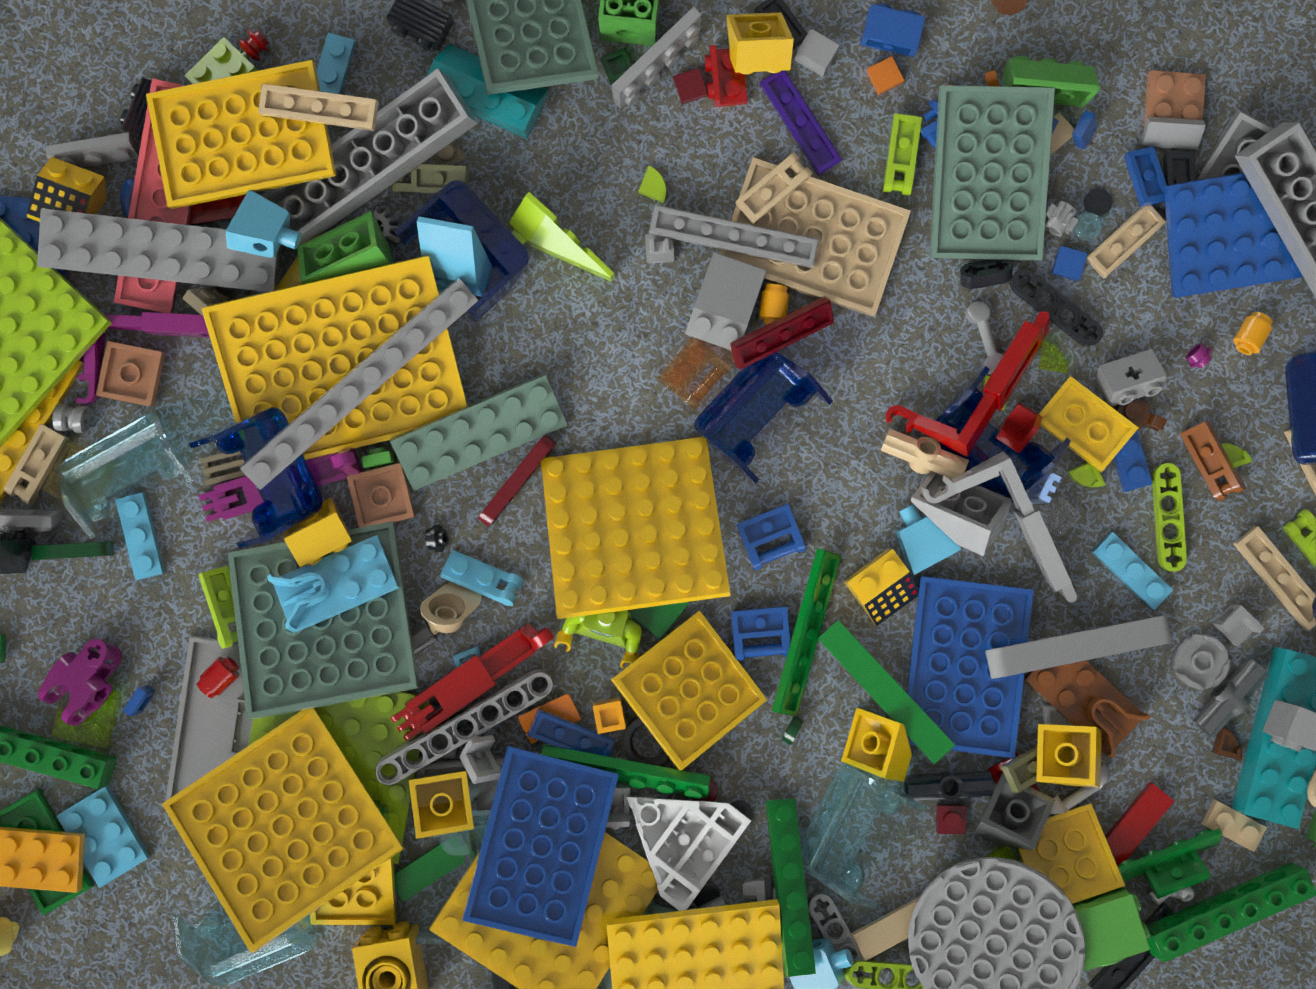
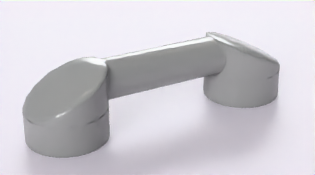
(979, 313)
(1062, 806)

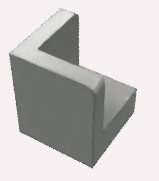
(816, 52)
(1237, 624)

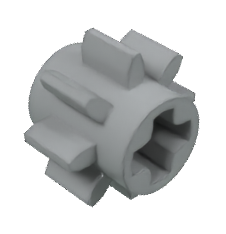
(1060, 218)

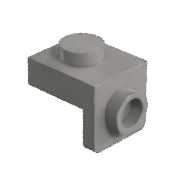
(479, 759)
(619, 809)

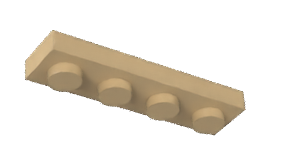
(318, 107)
(1278, 575)

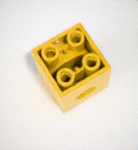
(390, 958)

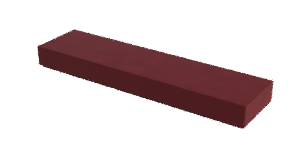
(782, 332)

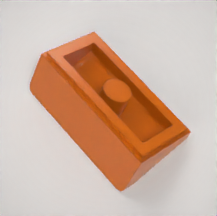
(562, 707)

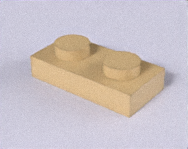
(1234, 825)

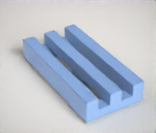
(1042, 491)

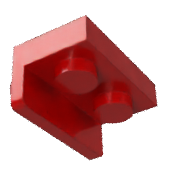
(726, 85)

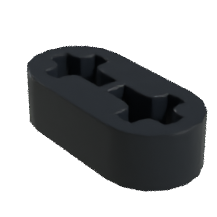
(986, 273)

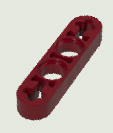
(517, 480)

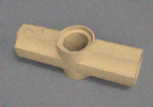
(924, 454)

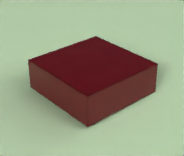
(690, 86)

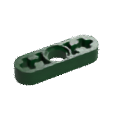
(72, 550)

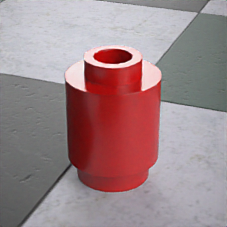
(218, 677)

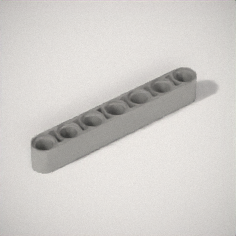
(1078, 646)
(456, 738)

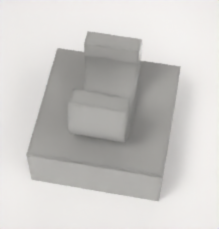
(659, 249)

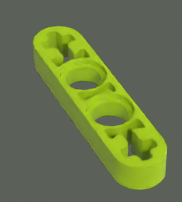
(1163, 517)
(898, 980)

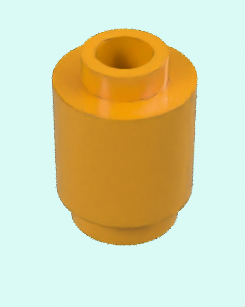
(773, 303)
(1253, 333)

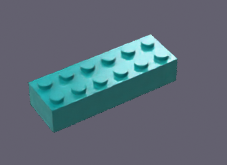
(1274, 776)

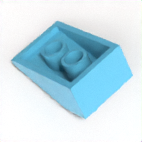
(454, 254)

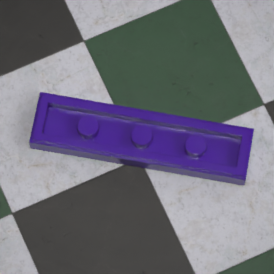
(800, 122)

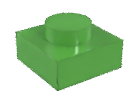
(377, 458)

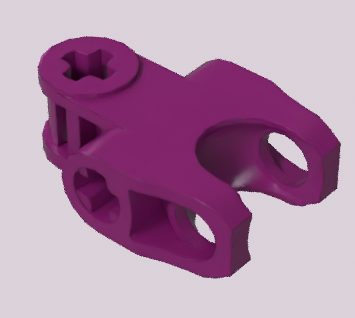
(84, 678)

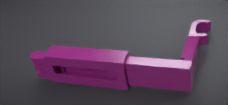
(154, 323)
(324, 470)

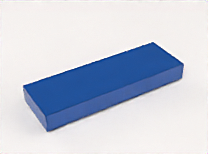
(568, 734)

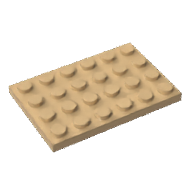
(854, 236)

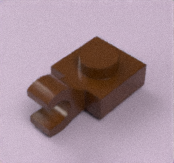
(1138, 414)

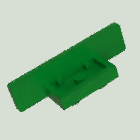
(1174, 866)

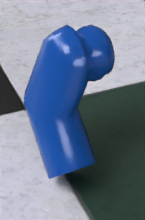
(126, 195)

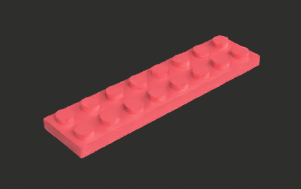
(150, 204)

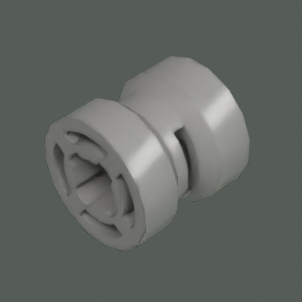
(73, 418)

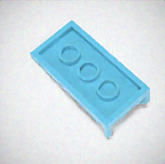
(334, 584)

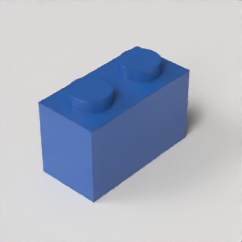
(892, 29)

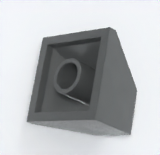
(1014, 817)

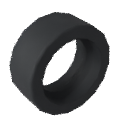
(631, 753)

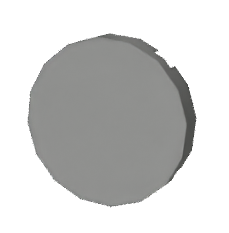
(1193, 657)

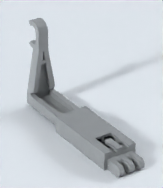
(1026, 515)

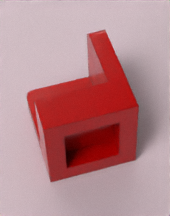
(1019, 427)

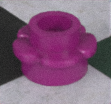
(1199, 356)

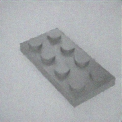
(661, 54)

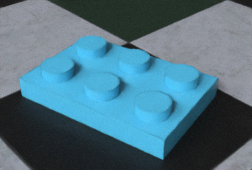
(110, 839)

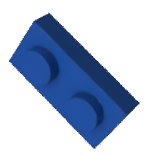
(1146, 176)
(1132, 465)

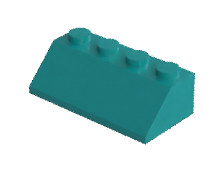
(509, 110)

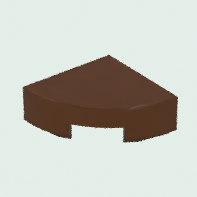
(1227, 744)

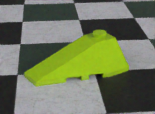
(541, 230)

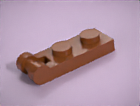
(1212, 460)

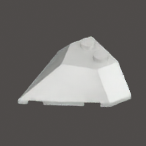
(685, 842)

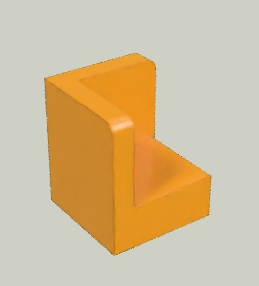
(609, 715)

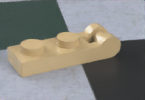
(773, 188)
(36, 464)

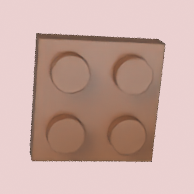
(1174, 95)
(130, 374)
(381, 496)

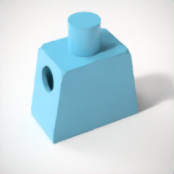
(260, 227)
(922, 541)
(828, 967)

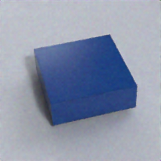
(1085, 129)
(1069, 263)
(139, 700)

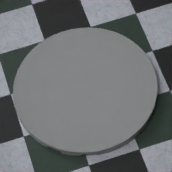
(995, 929)

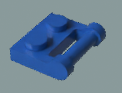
(767, 528)
(760, 623)

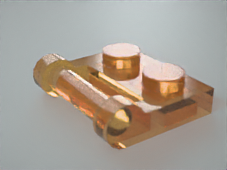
(687, 366)

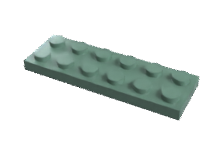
(478, 431)

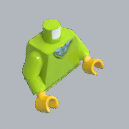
(610, 627)

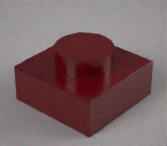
(950, 819)

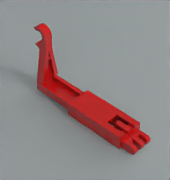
(996, 391)
(470, 680)

